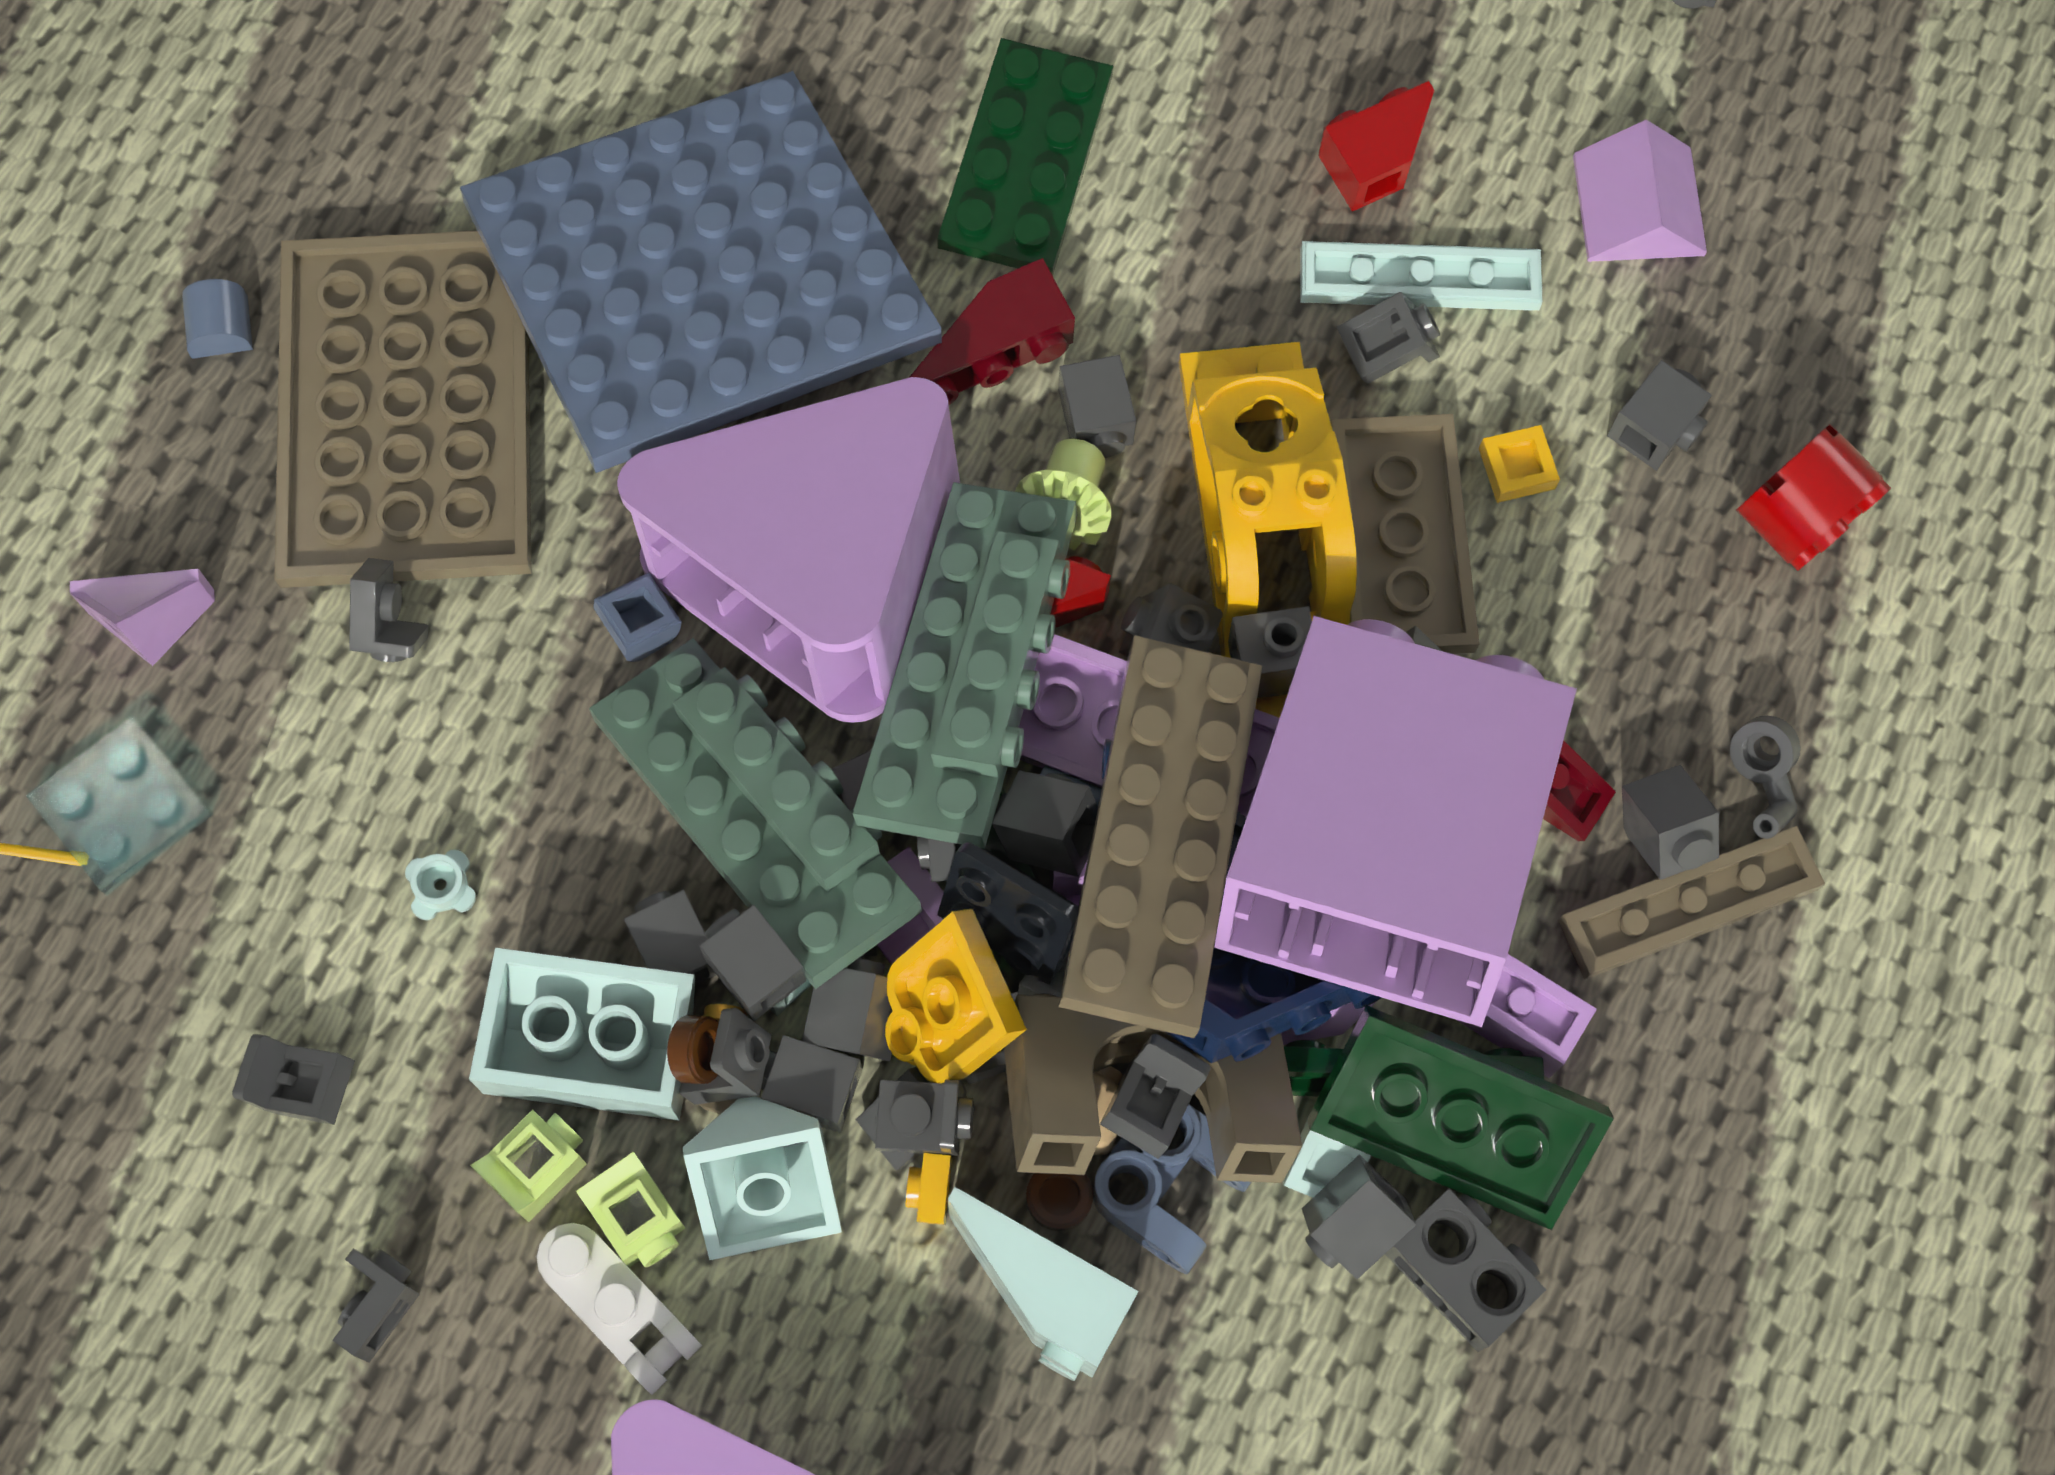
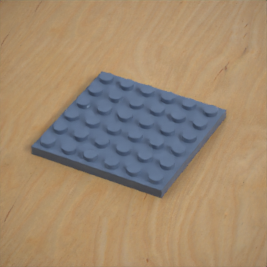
(698, 269)

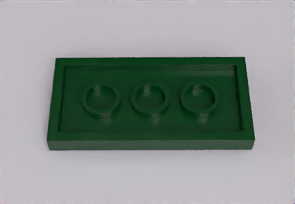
(1025, 156)
(1459, 1117)

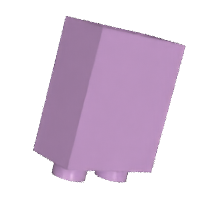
(1396, 818)

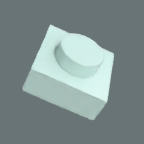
(1318, 1162)

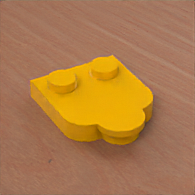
(950, 1002)

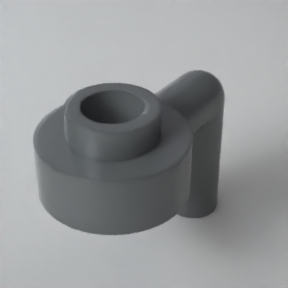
(1768, 769)

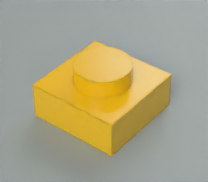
(1519, 463)
(930, 1188)

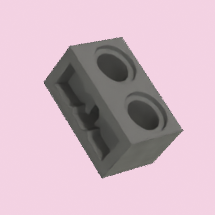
(1453, 1281)

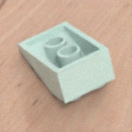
(1054, 1295)

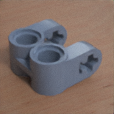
(1146, 1220)

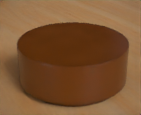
(691, 1049)
(1059, 1200)

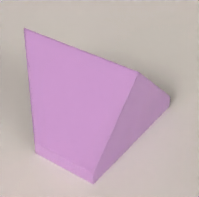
(146, 609)

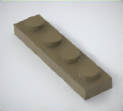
(1690, 902)

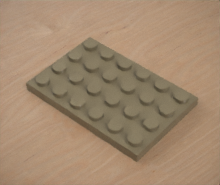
(400, 411)

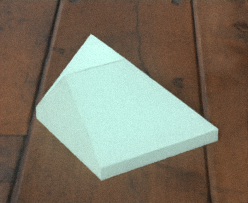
(760, 1179)

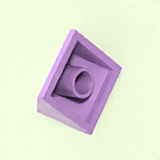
(1639, 196)

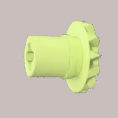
(1074, 475)

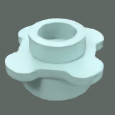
(426, 871)

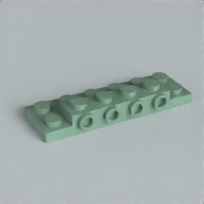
(968, 666)
(758, 808)

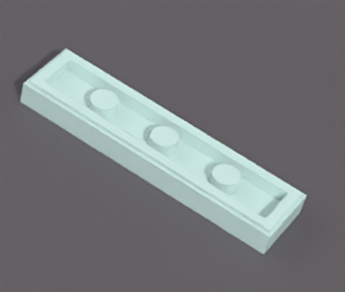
(1422, 273)

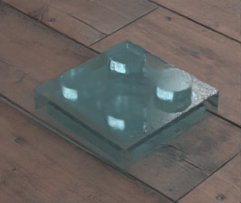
(119, 805)

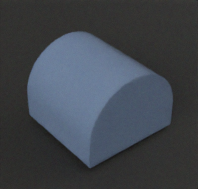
(216, 318)
(638, 617)

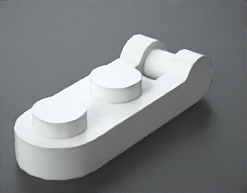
(612, 1302)

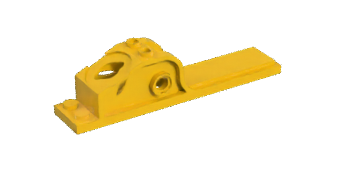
(1276, 490)

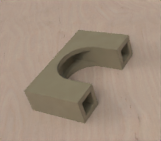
(1056, 1105)

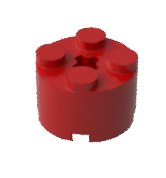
(1814, 498)

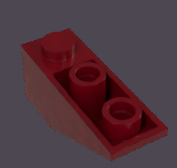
(1002, 328)

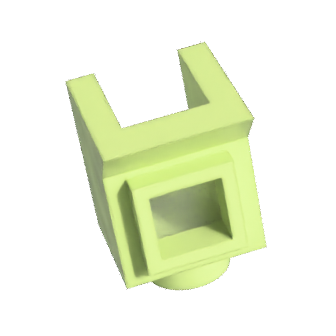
(532, 1163)
(632, 1212)

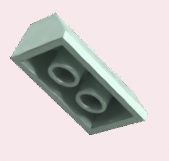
(581, 1033)

